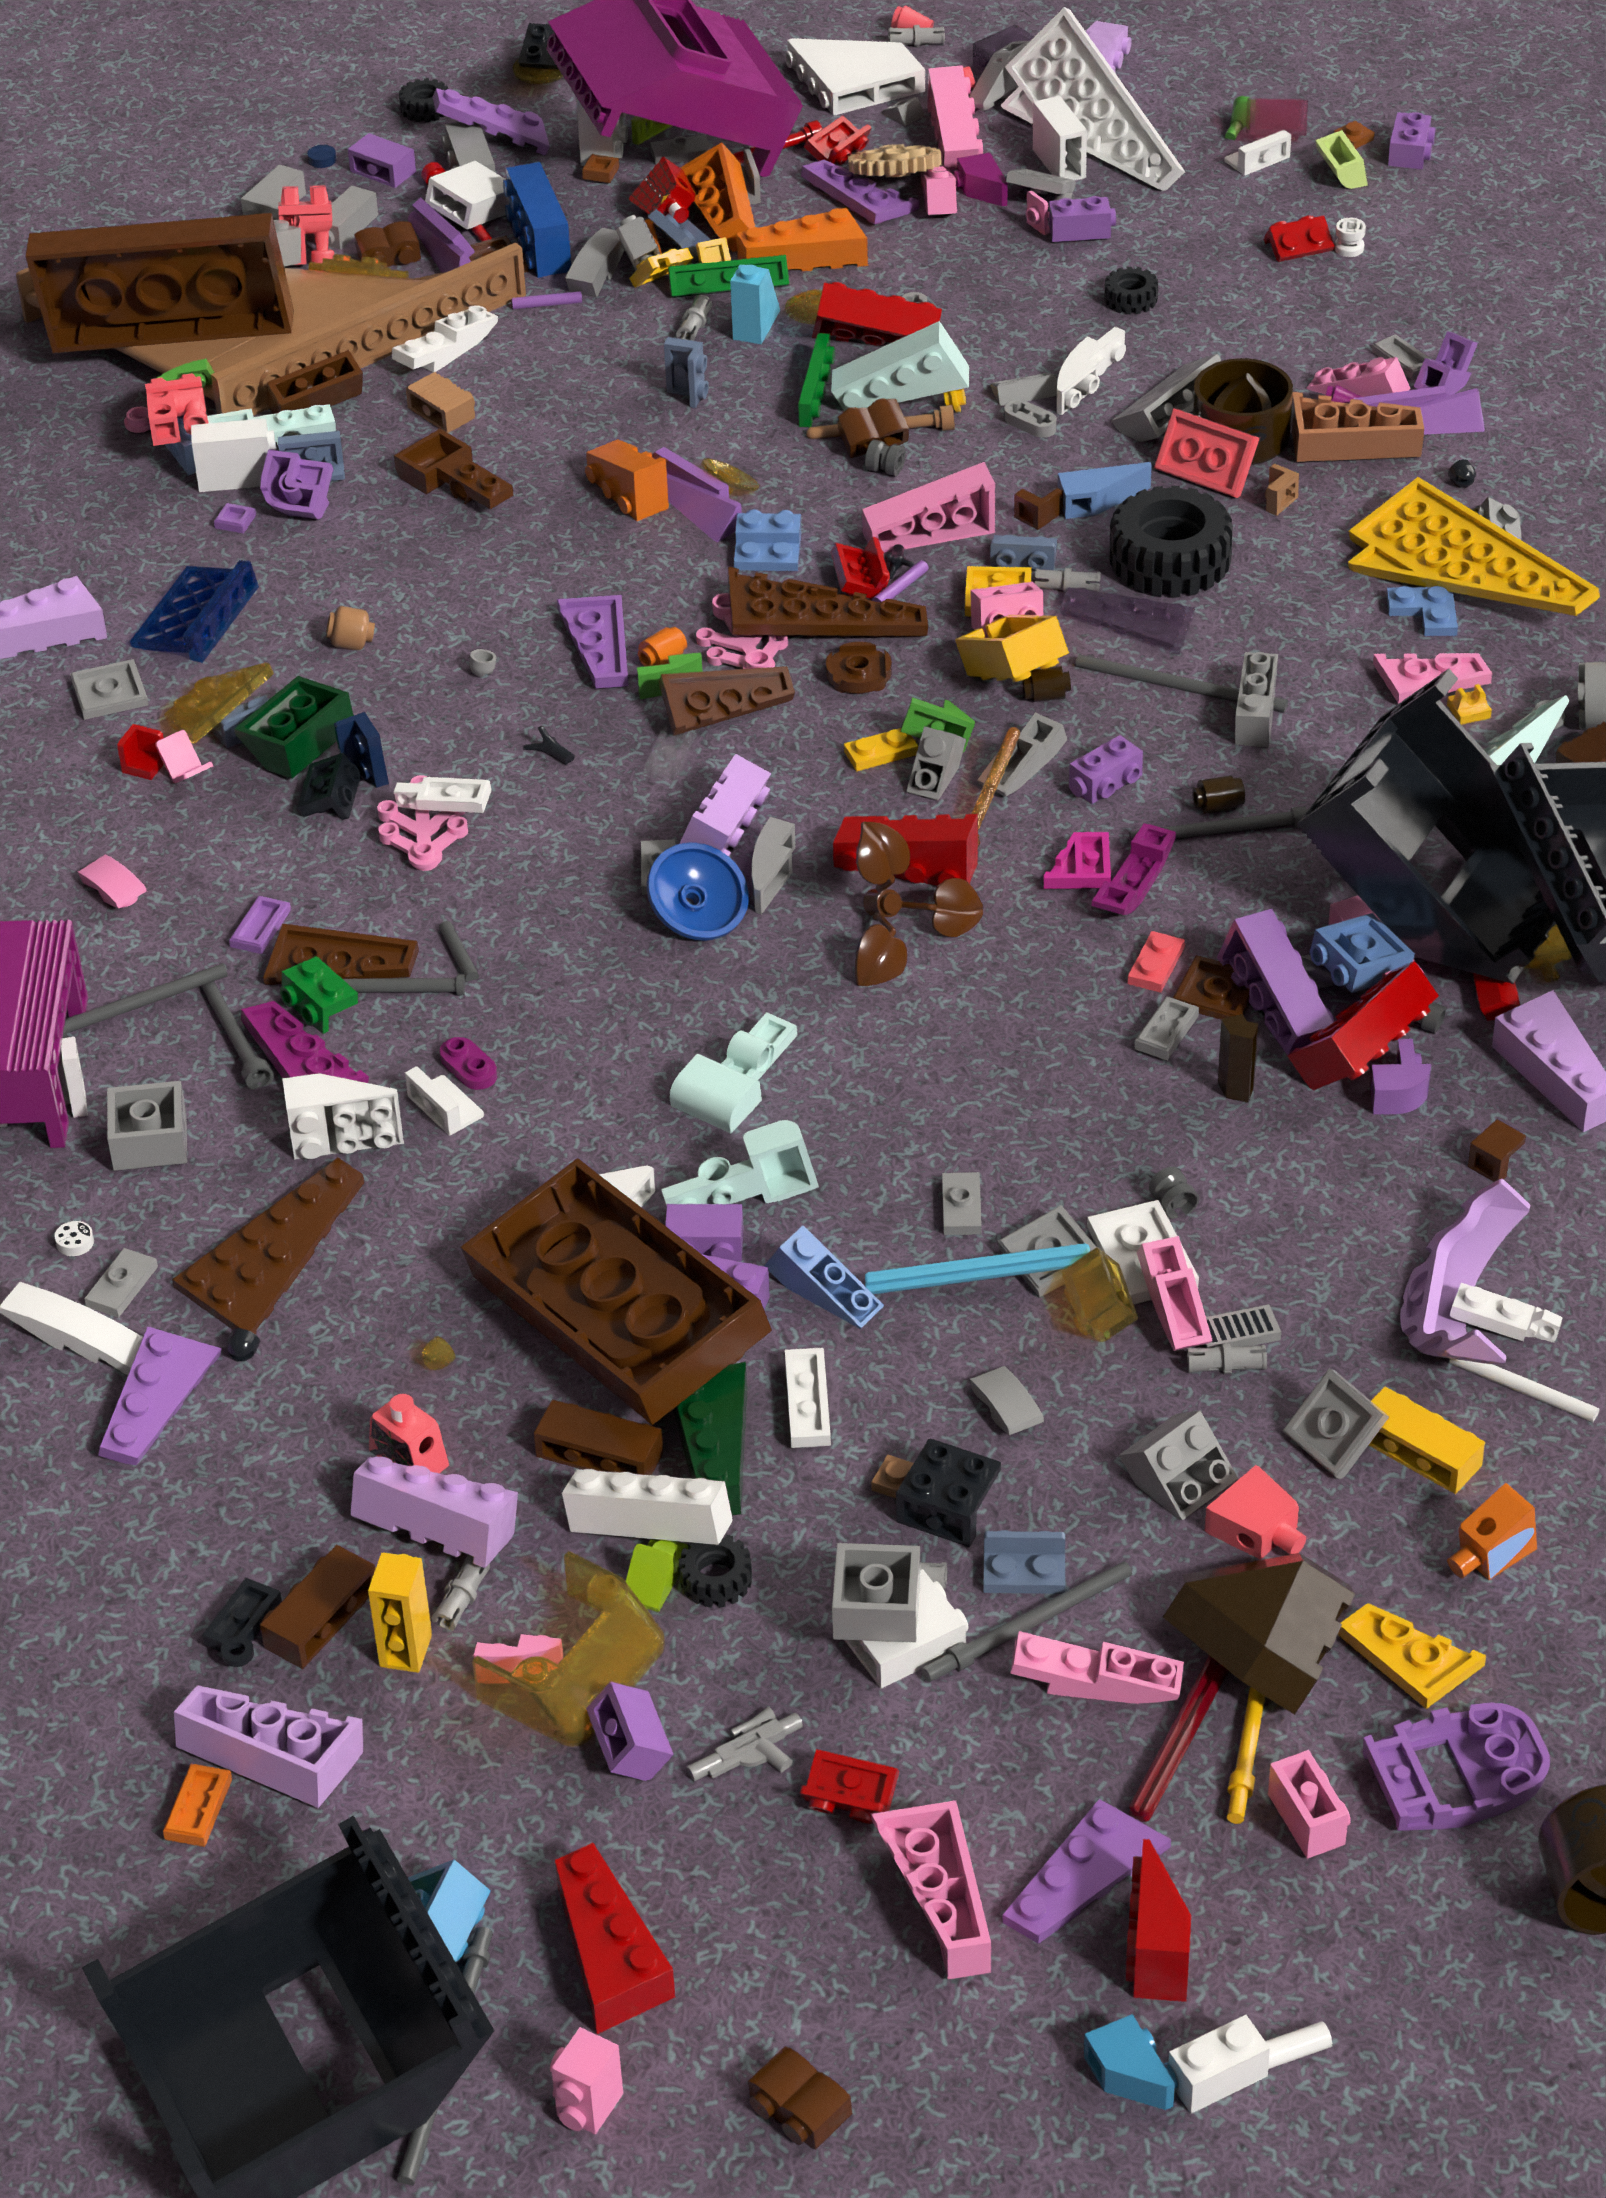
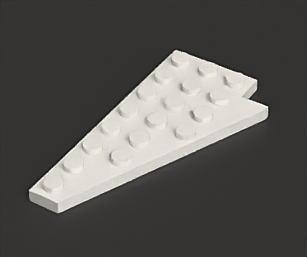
(1069, 65)

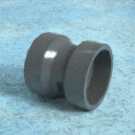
(885, 457)
(1173, 1192)

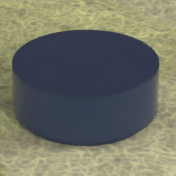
(321, 156)

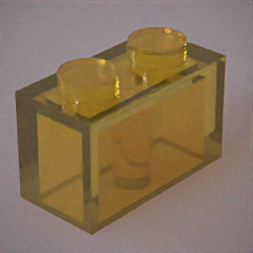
(1098, 1295)

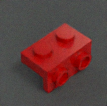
(838, 141)
(1299, 238)
(861, 569)
(849, 1786)

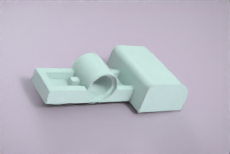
(299, 422)
(731, 1090)
(776, 1169)

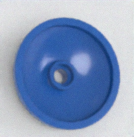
(706, 878)

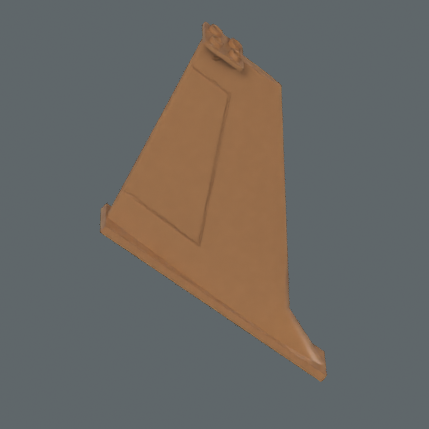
(330, 317)

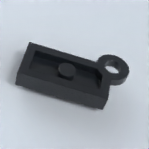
(240, 1621)

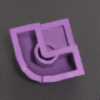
(296, 484)

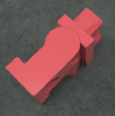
(312, 218)
(171, 400)

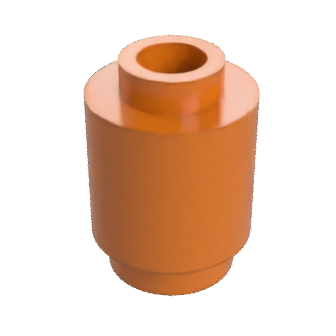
(661, 645)

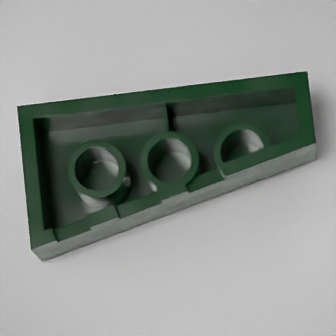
(713, 1430)

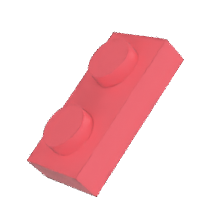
(1156, 961)

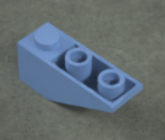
(1100, 489)
(821, 1278)

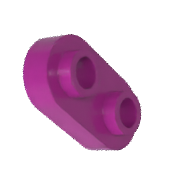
(468, 1063)

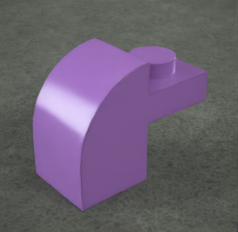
(1450, 365)
(1401, 1085)

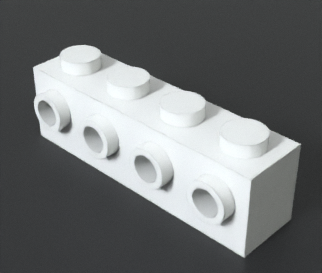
(647, 1506)

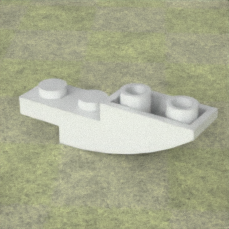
(448, 341)
(1084, 364)

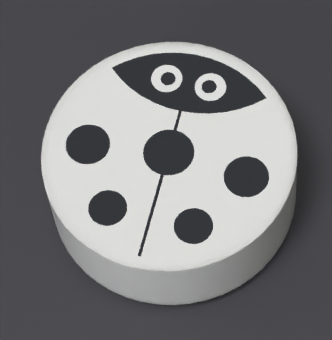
(74, 1238)

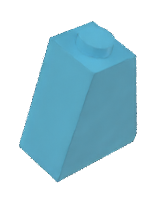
(752, 303)

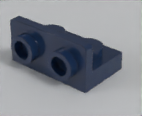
(362, 746)

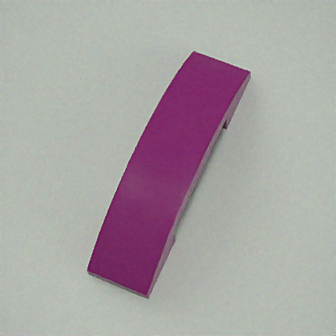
(1138, 872)

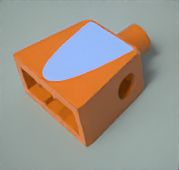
(1495, 1535)

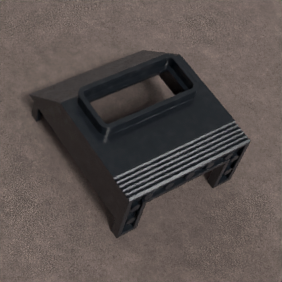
(1382, 804)
(1564, 845)
(221, 2062)

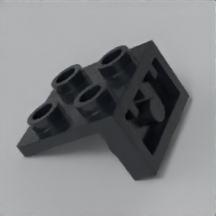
(534, 47)
(945, 1491)

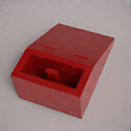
(1157, 1931)

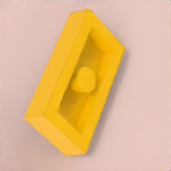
(880, 749)

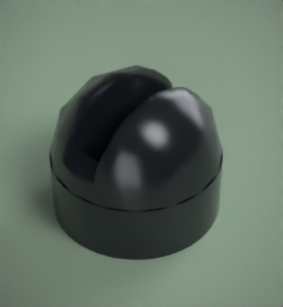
(1462, 473)
(242, 1344)

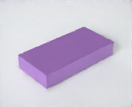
(260, 924)

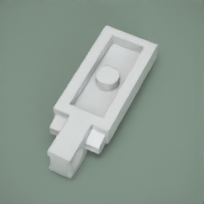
(444, 794)
(1504, 1314)

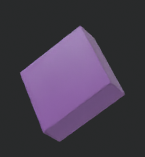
(234, 518)

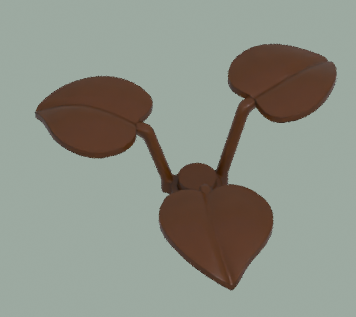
(878, 858)

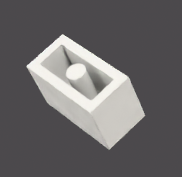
(1219, 2063)

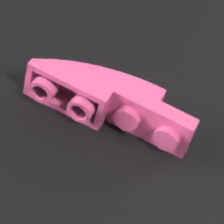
(1106, 1674)

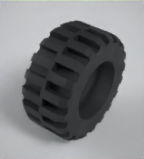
(1170, 541)

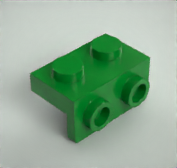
(316, 992)

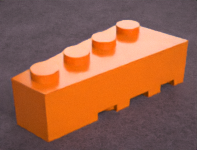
(721, 192)
(809, 241)

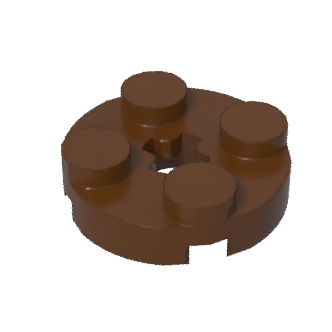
(872, 676)

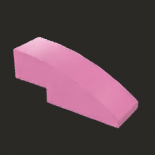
(1174, 1293)

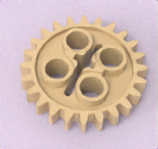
(894, 160)

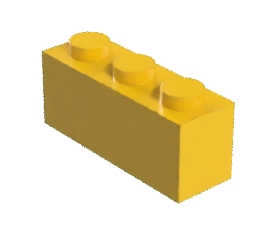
(1426, 1442)
(400, 1612)

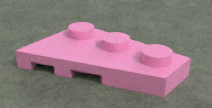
(1410, 673)

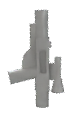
(751, 1748)

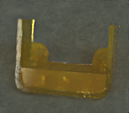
(614, 1649)

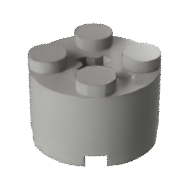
(1592, 694)

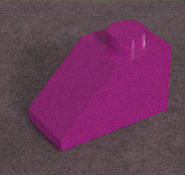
(982, 179)

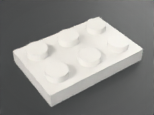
(1122, 1234)

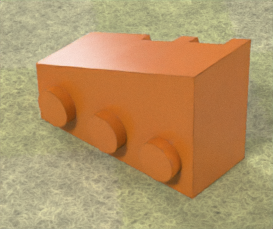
(629, 478)

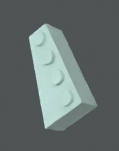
(903, 370)

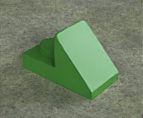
(944, 718)

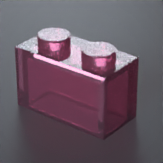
(1273, 115)

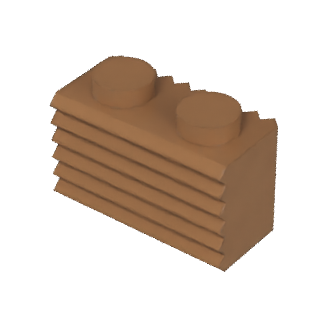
(440, 402)

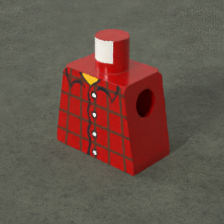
(665, 190)

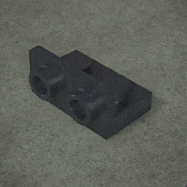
(330, 785)

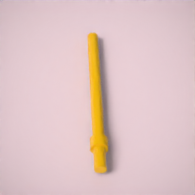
(1241, 1780)

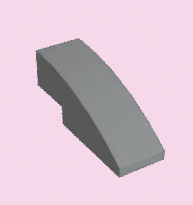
(595, 263)
(1035, 747)
(771, 861)

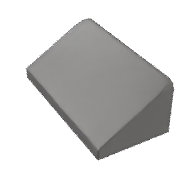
(1025, 388)

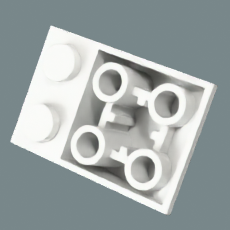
(340, 1115)

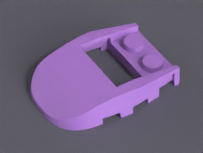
(1494, 1750)

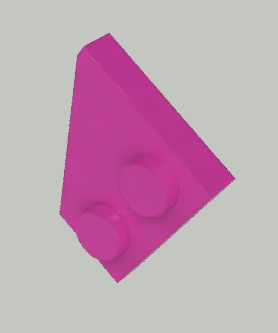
(1082, 863)

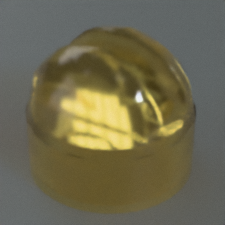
(437, 1354)

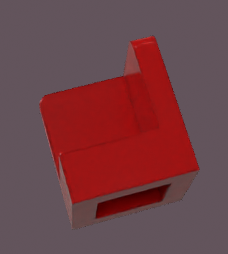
(138, 752)

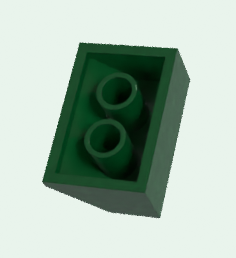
(295, 725)

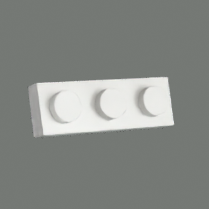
(807, 1397)

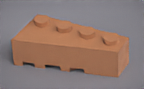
(1354, 430)

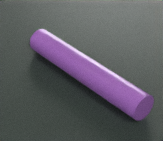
(547, 300)
(902, 582)

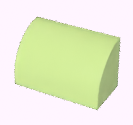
(1343, 159)

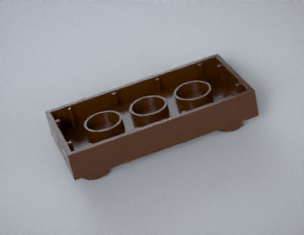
(160, 282)
(616, 1290)

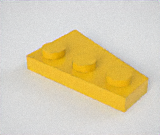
(1413, 1660)

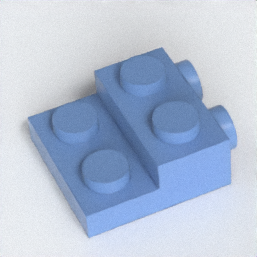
(767, 541)
(1358, 951)

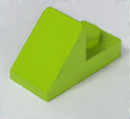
(654, 1571)

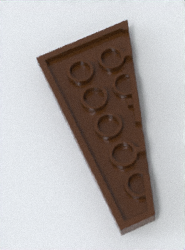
(815, 610)
(261, 1260)

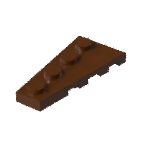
(717, 696)
(344, 952)

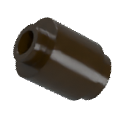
(1047, 684)
(1219, 794)

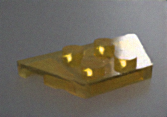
(214, 699)

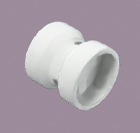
(1350, 235)

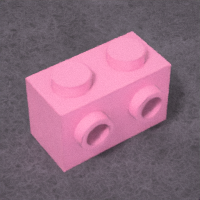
(999, 601)
(1308, 1804)
(586, 2081)

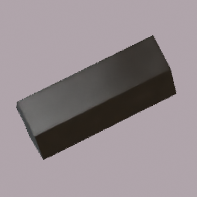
(1237, 1057)

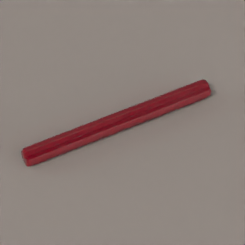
(1177, 1740)

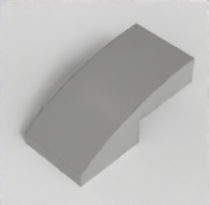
(1008, 1400)

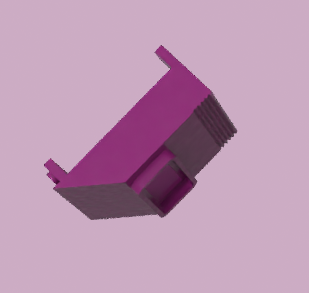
(675, 69)
(37, 985)

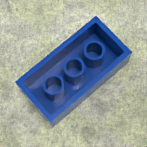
(537, 219)

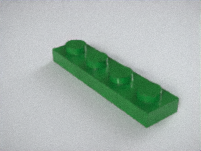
(716, 276)
(814, 384)

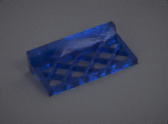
(211, 617)

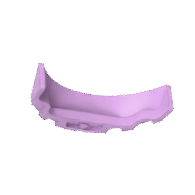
(1457, 1258)

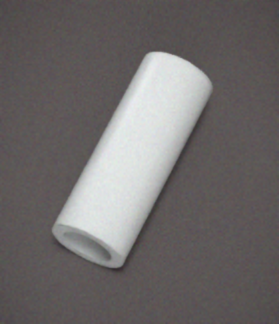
(1298, 2044)

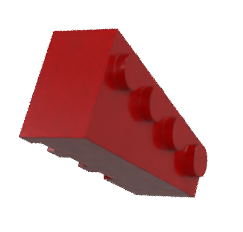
(937, 846)
(1365, 1028)

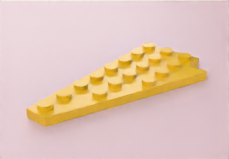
(1437, 541)

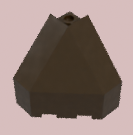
(1265, 1621)

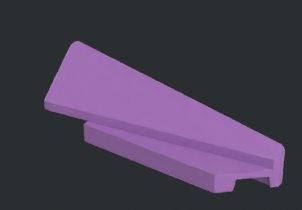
(439, 237)
(1439, 412)
(699, 496)

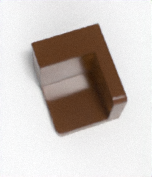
(1036, 510)
(1492, 1149)

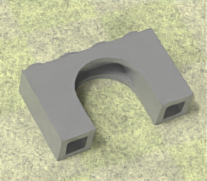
(350, 210)

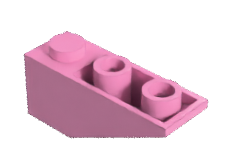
(939, 191)
(1364, 379)

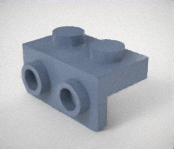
(686, 369)
(317, 447)

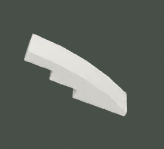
(72, 1325)

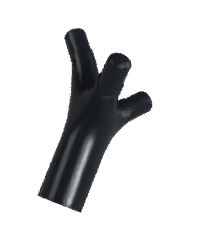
(897, 559)
(551, 747)

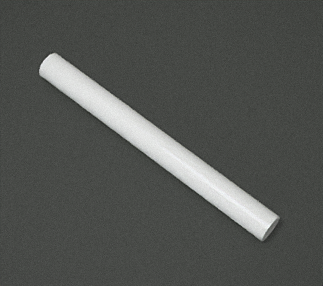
(1530, 1388)

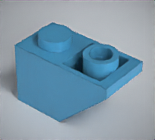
(1128, 2065)

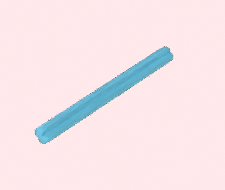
(974, 1269)

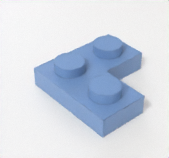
(1433, 604)

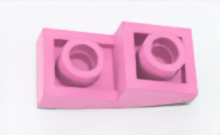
(113, 881)
(529, 1646)

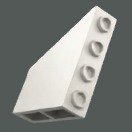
(855, 72)

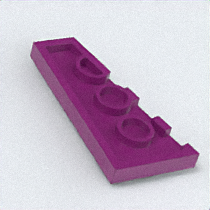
(291, 1048)

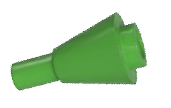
(1238, 117)

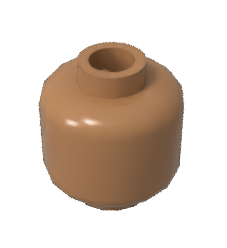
(349, 628)

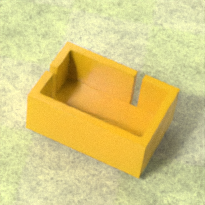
(1013, 647)

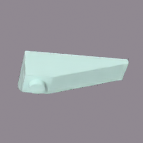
(1533, 729)

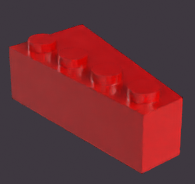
(870, 316)
(613, 1947)

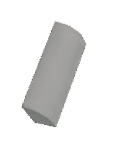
(1151, 413)

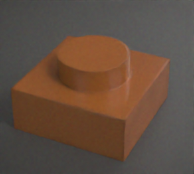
(1357, 133)
(600, 168)

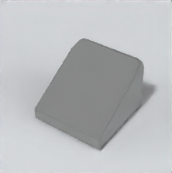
(905, 111)

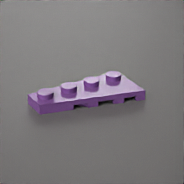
(493, 118)
(858, 193)
(599, 637)
(154, 1391)
(1081, 1870)

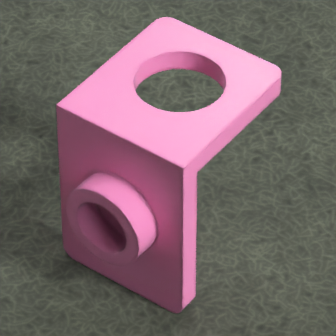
(1037, 213)
(180, 756)

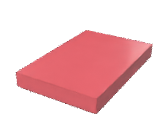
(1206, 453)

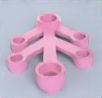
(747, 644)
(423, 854)

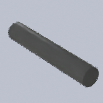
(458, 951)

